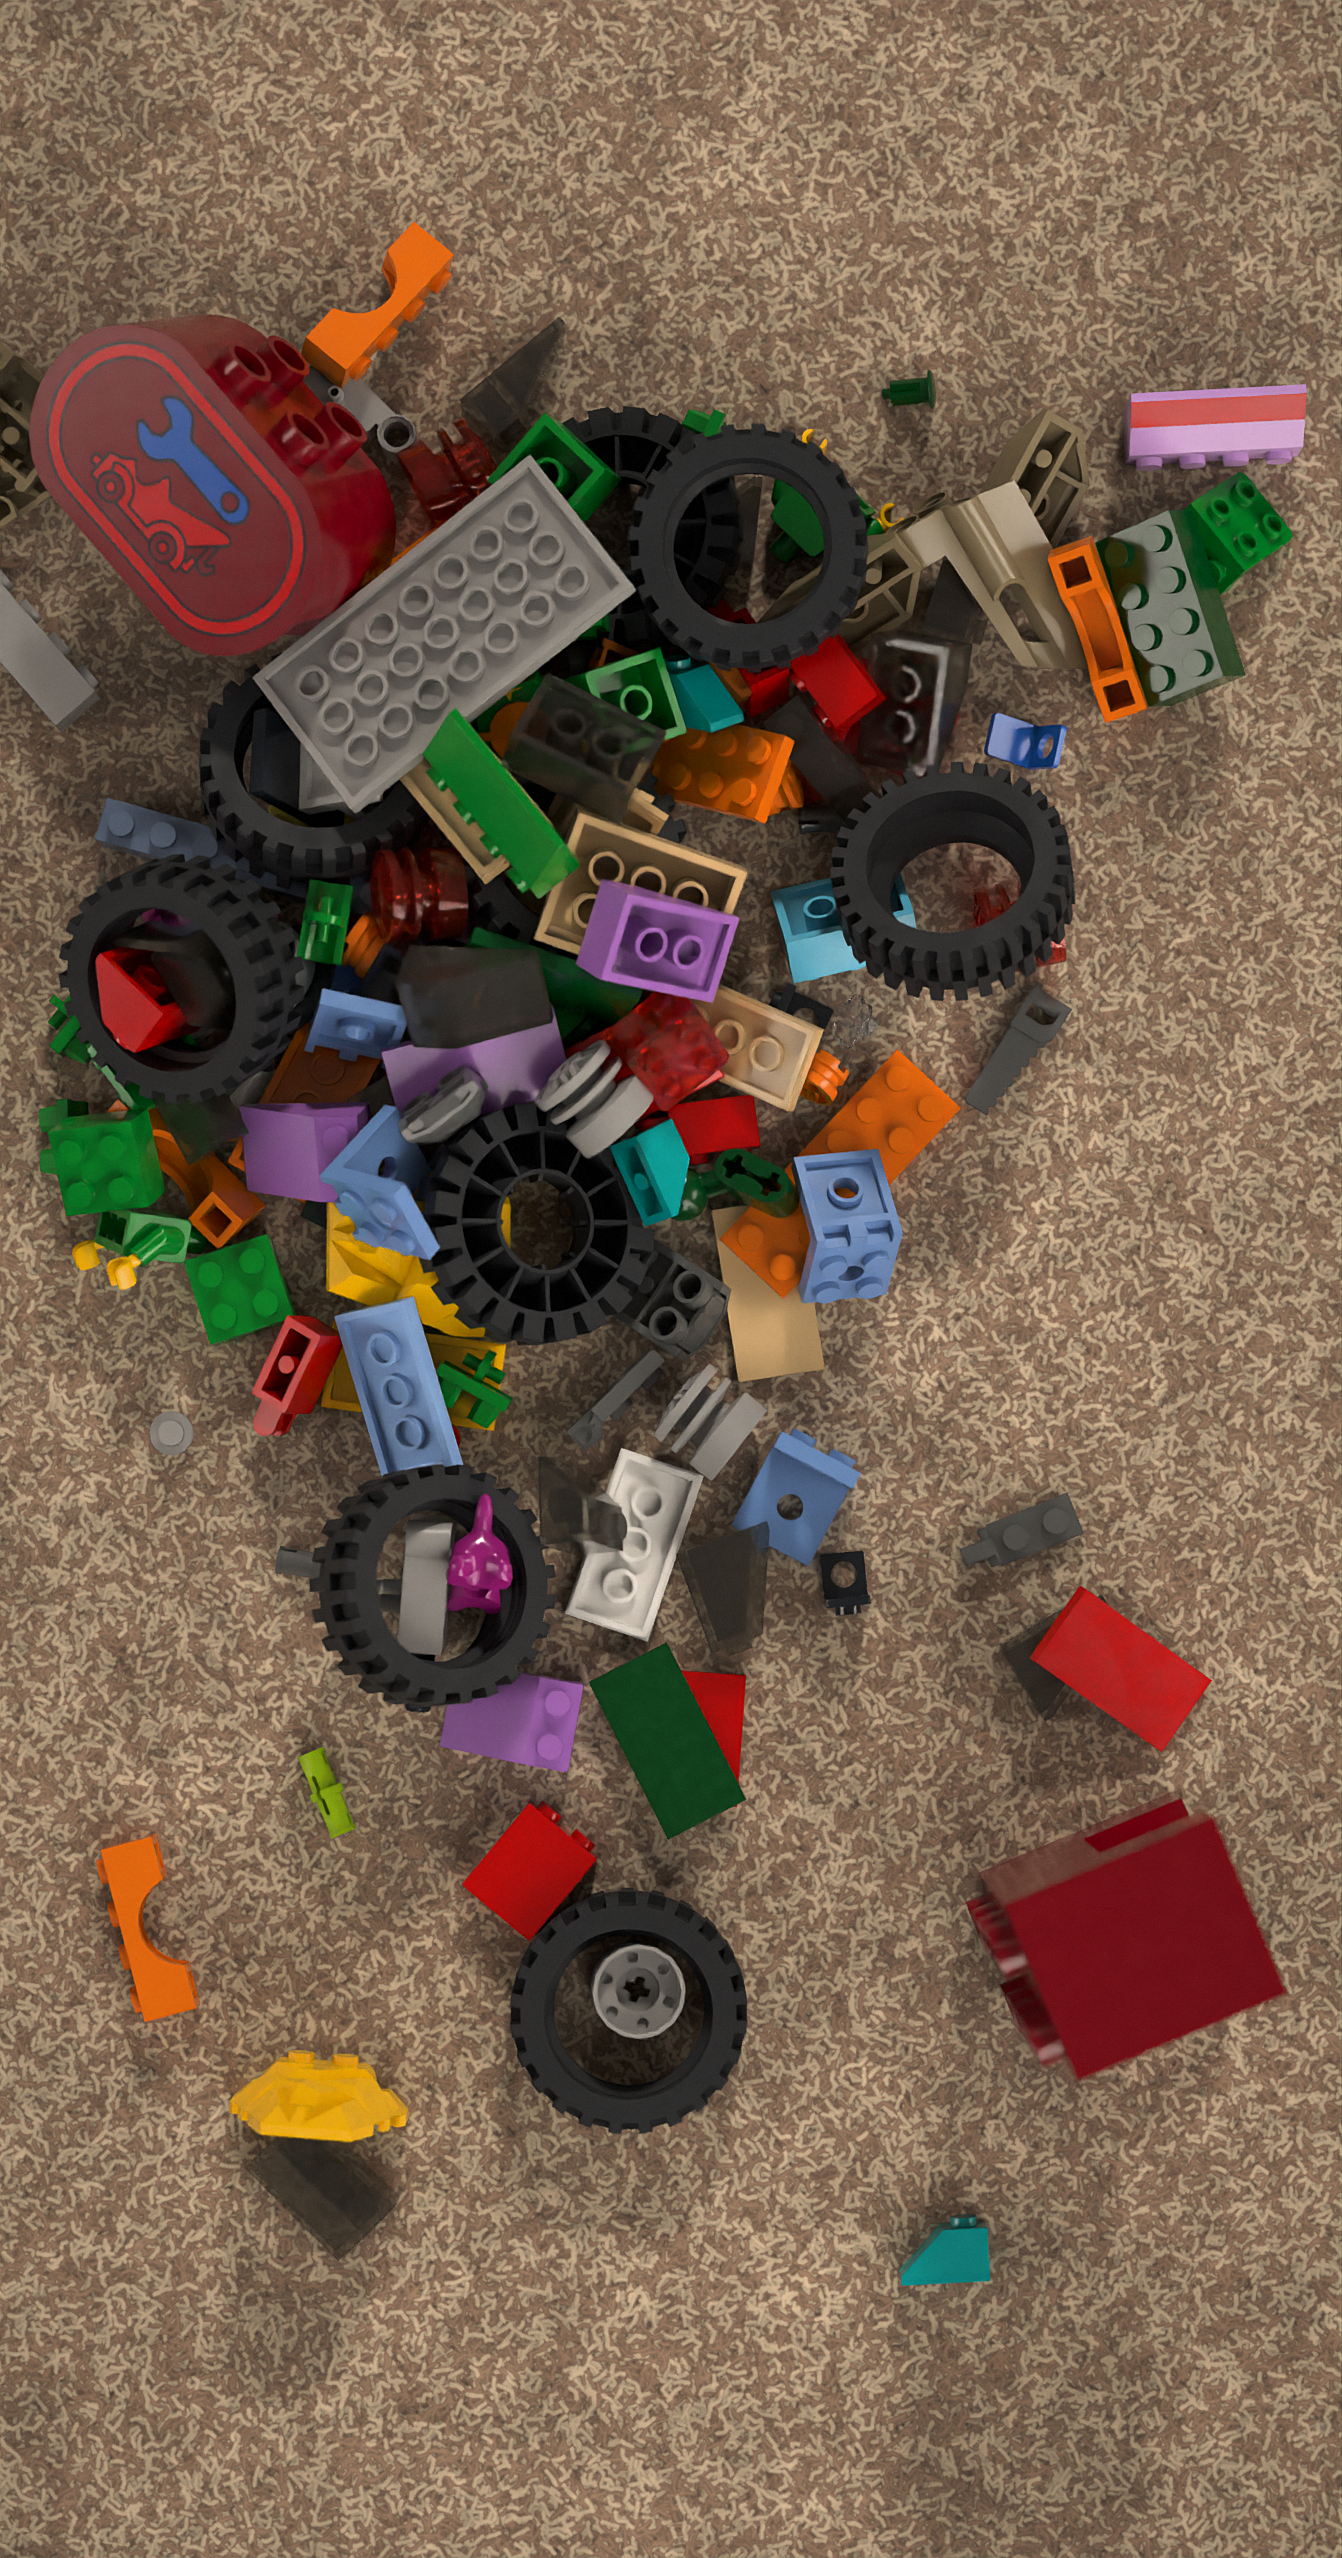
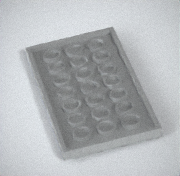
(443, 632)

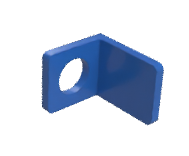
(1023, 742)

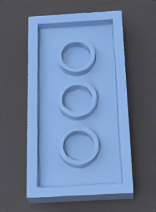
(397, 1386)

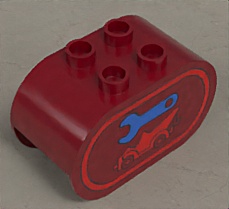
(212, 478)

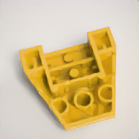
(384, 1275)
(318, 2099)

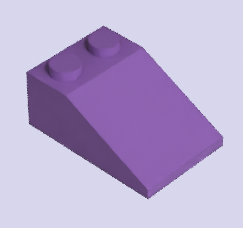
(656, 942)
(296, 1143)
(522, 1723)

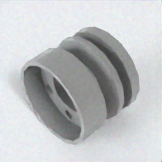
(587, 1091)
(709, 1421)
(647, 2013)

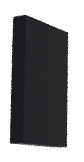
(277, 769)

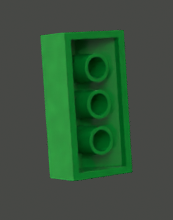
(499, 807)

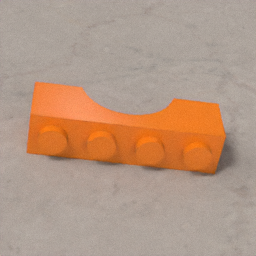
(345, 341)
(1099, 627)
(215, 1196)
(161, 1982)

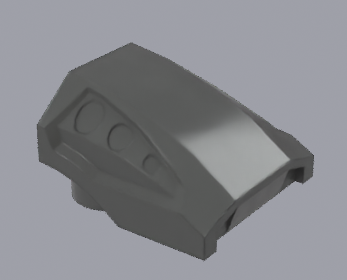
(446, 1113)
(675, 1303)

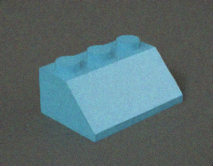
(813, 932)

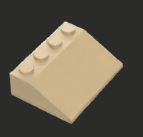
(633, 859)

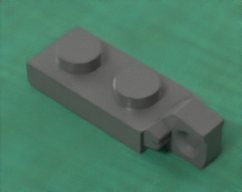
(615, 1399)
(1025, 1532)

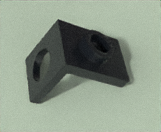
(792, 1001)
(845, 1599)

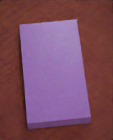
(511, 1065)

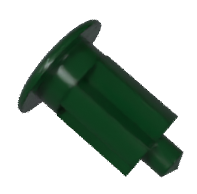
(912, 391)

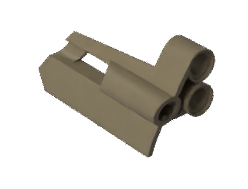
(993, 545)

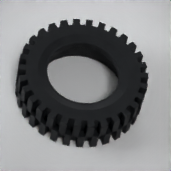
(941, 812)

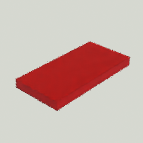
(1120, 1668)

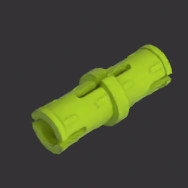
(326, 1792)

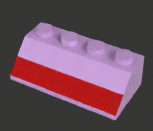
(1214, 426)

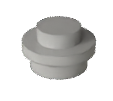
(171, 1433)

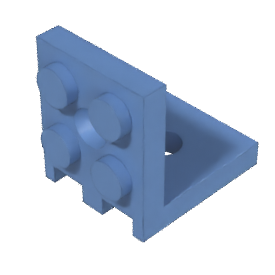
(353, 1022)
(383, 1204)
(853, 1237)
(810, 1475)

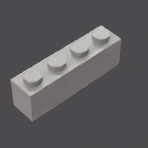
(41, 663)

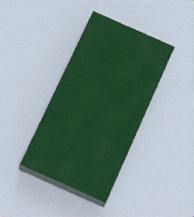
(567, 982)
(667, 1740)

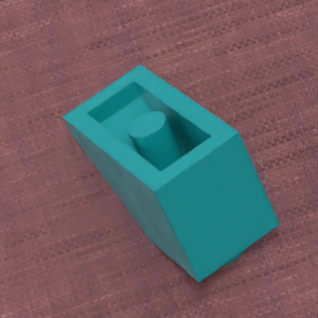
(701, 695)
(654, 1170)
(950, 2254)

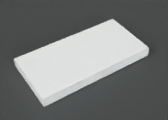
(627, 1586)

